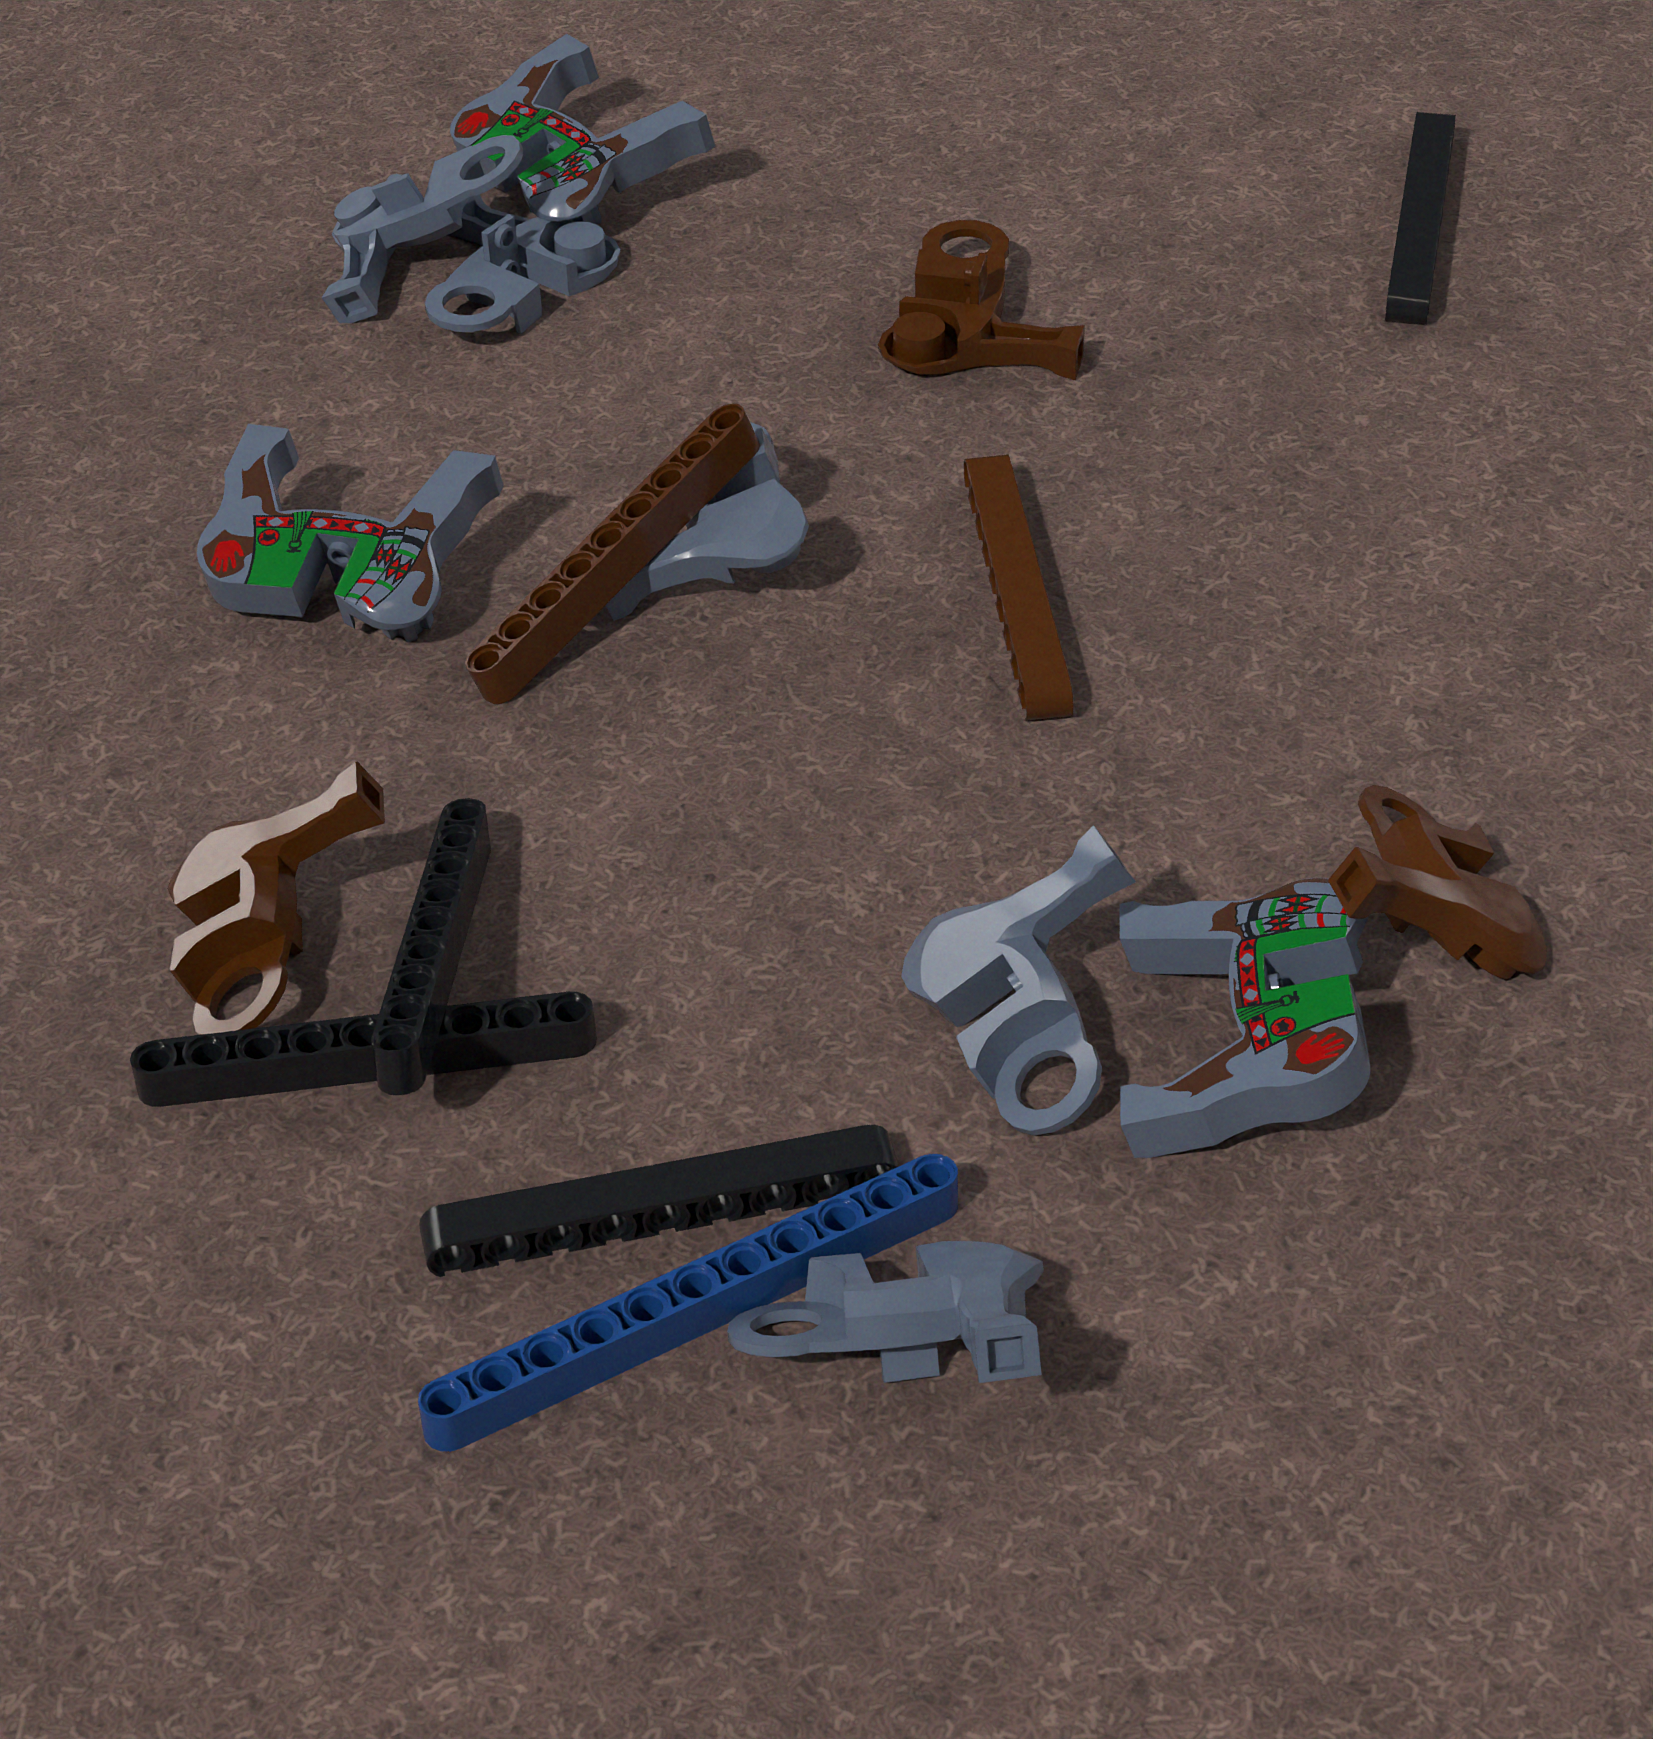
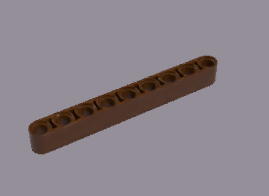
(612, 554)
(1019, 587)

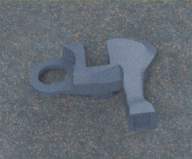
(396, 215)
(514, 261)
(743, 526)
(990, 948)
(960, 1293)

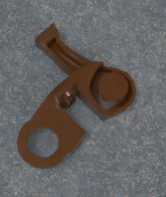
(959, 309)
(1434, 884)
(244, 897)

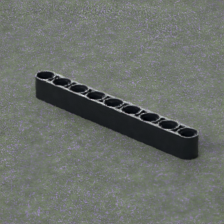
(1420, 219)
(431, 948)
(342, 1052)
(652, 1199)

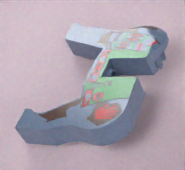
(563, 162)
(384, 570)
(1290, 997)

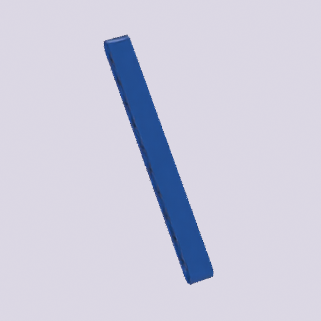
(683, 1303)

